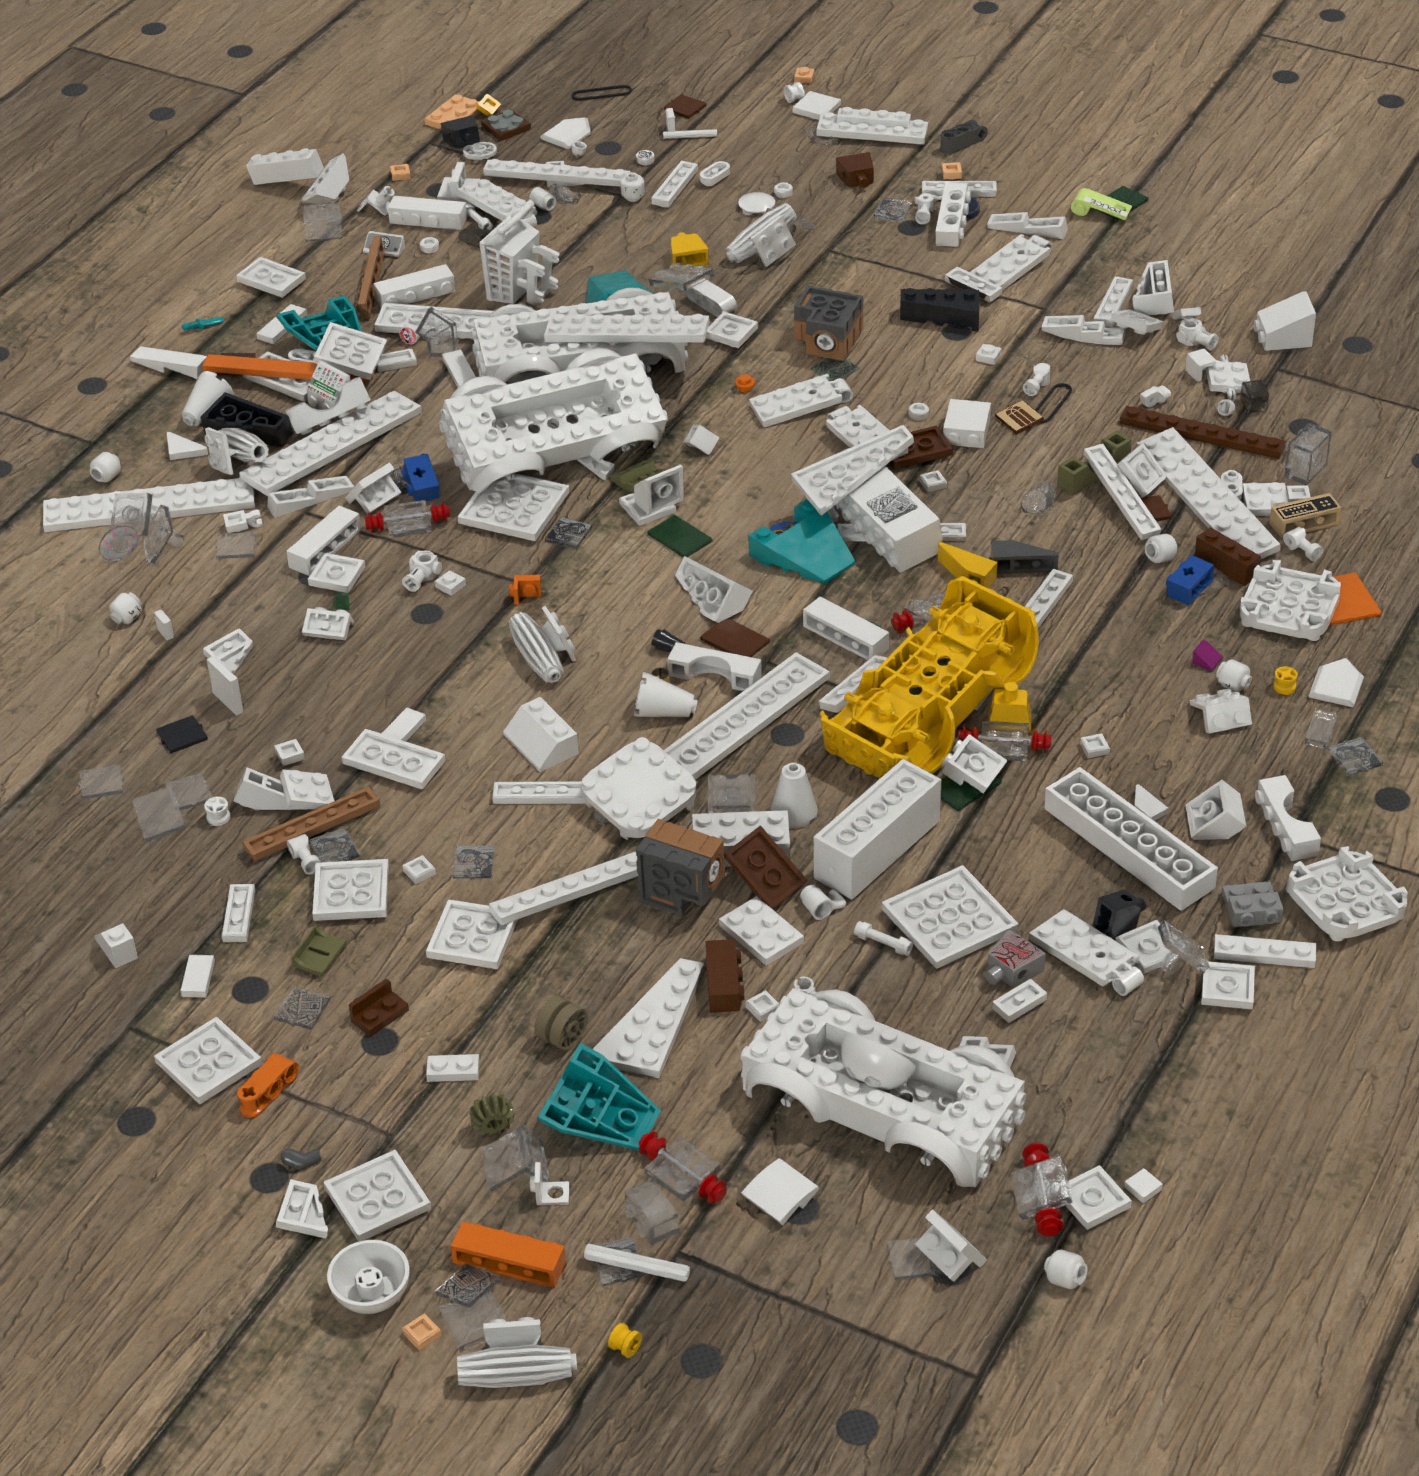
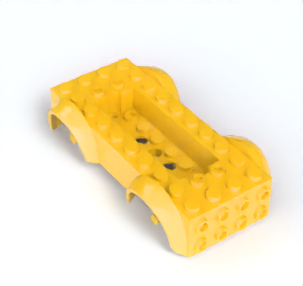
(987, 646)

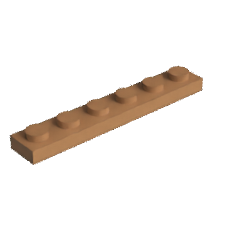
(371, 276)
(311, 823)

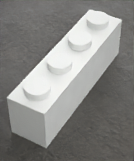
(285, 166)
(427, 212)
(415, 286)
(324, 538)
(845, 629)

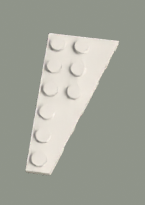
(840, 474)
(648, 1031)

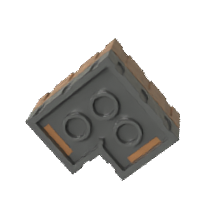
(828, 321)
(678, 867)

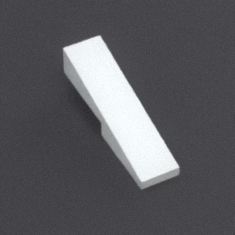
(1020, 223)
(164, 359)
(317, 491)

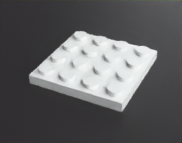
(515, 506)
(949, 916)

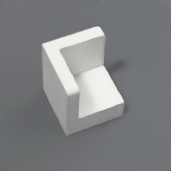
(1197, 362)
(701, 439)

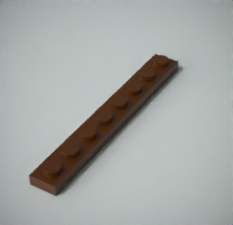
(1203, 432)

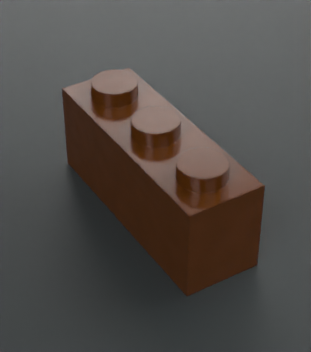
(1227, 555)
(724, 975)

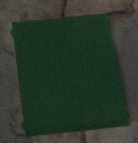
(1127, 196)
(679, 536)
(962, 795)

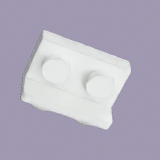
(327, 624)

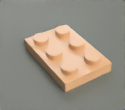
(452, 109)

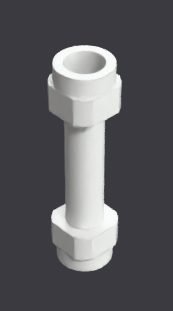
(483, 223)
(902, 945)

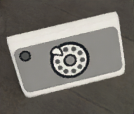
(392, 243)

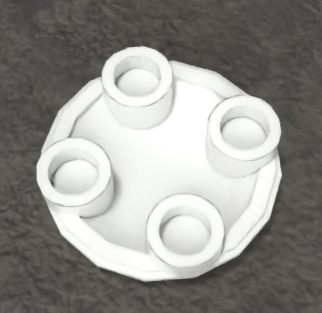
(756, 203)

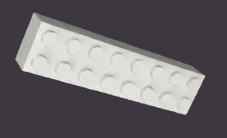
(1131, 838)

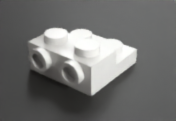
(973, 764)

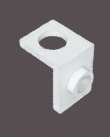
(542, 1189)

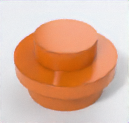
(745, 383)

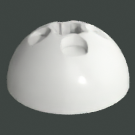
(874, 1063)
(368, 1276)

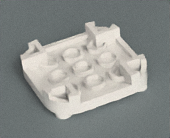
(1290, 601)
(639, 788)
(1346, 894)

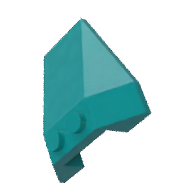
(604, 285)
(313, 328)
(598, 1102)

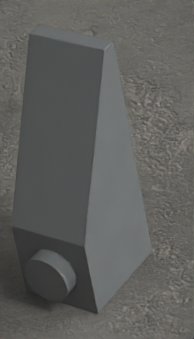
(1022, 558)

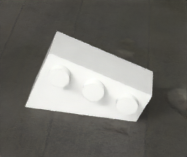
(1155, 291)

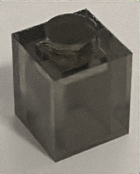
(1254, 396)

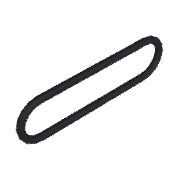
(601, 96)
(1059, 405)

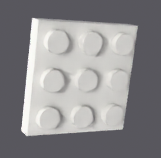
(350, 350)
(350, 889)
(469, 936)
(208, 1060)
(377, 1195)

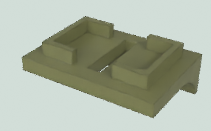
(320, 942)

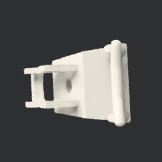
(521, 245)

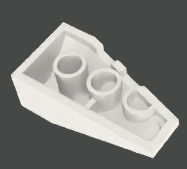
(712, 592)

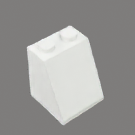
(1286, 323)

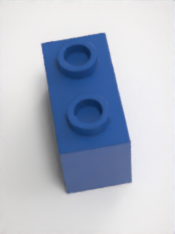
(420, 478)
(1189, 580)

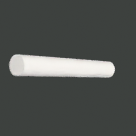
(690, 134)

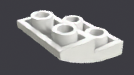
(780, 1191)

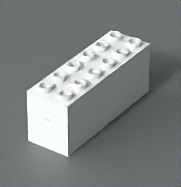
(900, 541)
(877, 829)

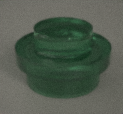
(341, 601)

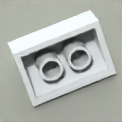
(541, 735)

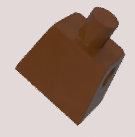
(855, 169)

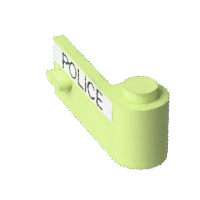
(1088, 198)

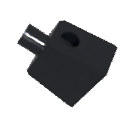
(460, 131)
(1118, 913)

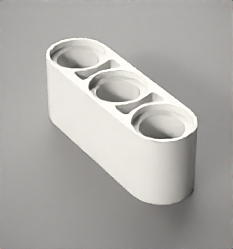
(712, 298)

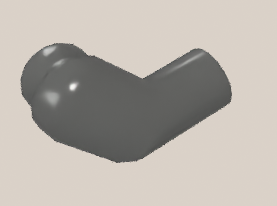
(299, 1160)

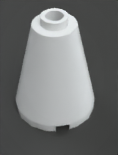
(204, 394)
(662, 699)
(796, 796)

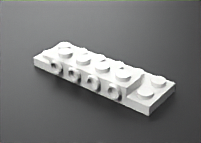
(872, 126)

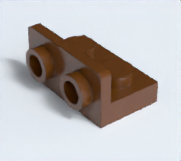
(377, 1008)

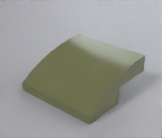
(634, 474)

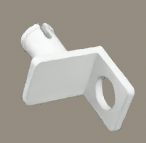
(378, 200)

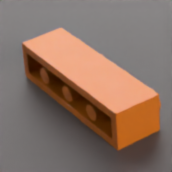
(508, 1254)

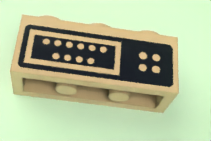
(1307, 513)

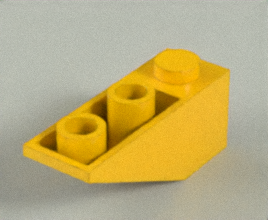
(967, 564)

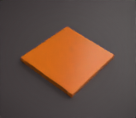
(1354, 601)

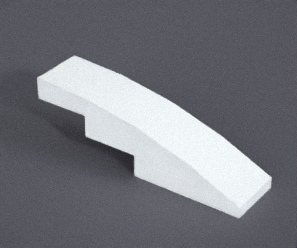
(1076, 328)

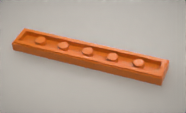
(259, 367)

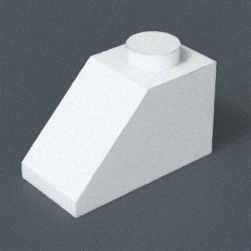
(117, 945)

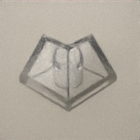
(439, 333)

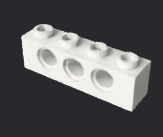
(952, 214)

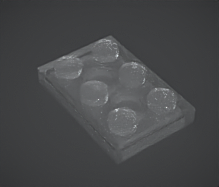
(681, 276)

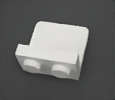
(1223, 710)

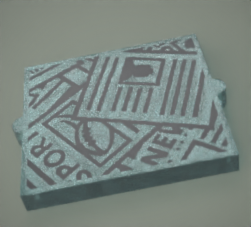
(835, 368)

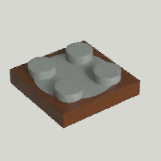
(506, 124)

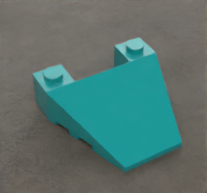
(808, 547)

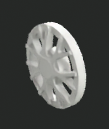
(480, 151)

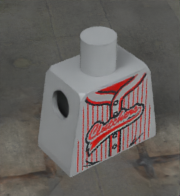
(1014, 960)

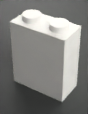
(967, 423)

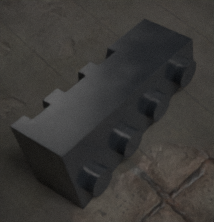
(941, 306)
(235, 412)

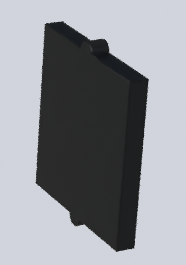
(181, 734)

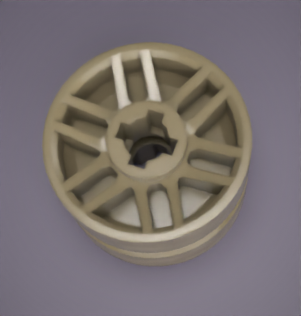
(561, 1022)

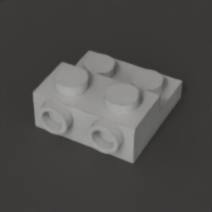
(1252, 904)

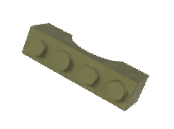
(1076, 475)

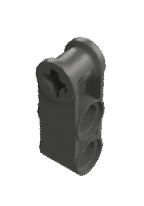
(962, 136)

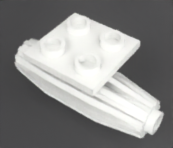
(765, 236)
(233, 443)
(541, 645)
(514, 1357)

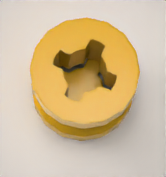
(1285, 680)
(625, 1340)

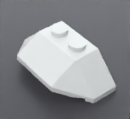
(329, 183)

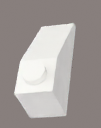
(261, 792)

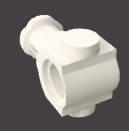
(1193, 333)
(423, 567)

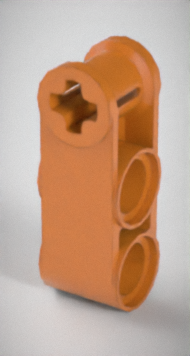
(266, 1084)

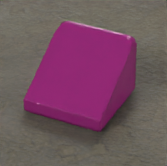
(1206, 656)

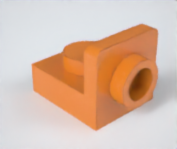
(525, 587)

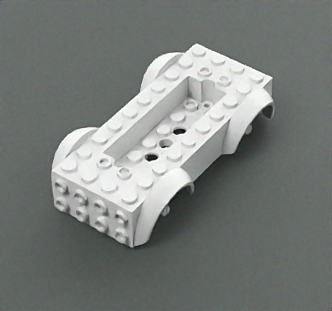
(514, 347)
(490, 419)
(961, 1097)

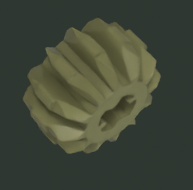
(491, 1114)

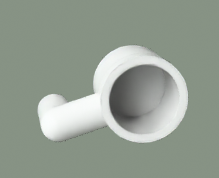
(542, 199)
(819, 904)

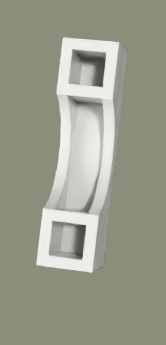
(352, 395)
(689, 661)
(1296, 837)

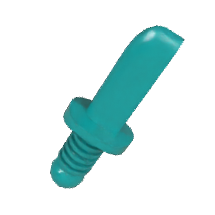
(199, 324)

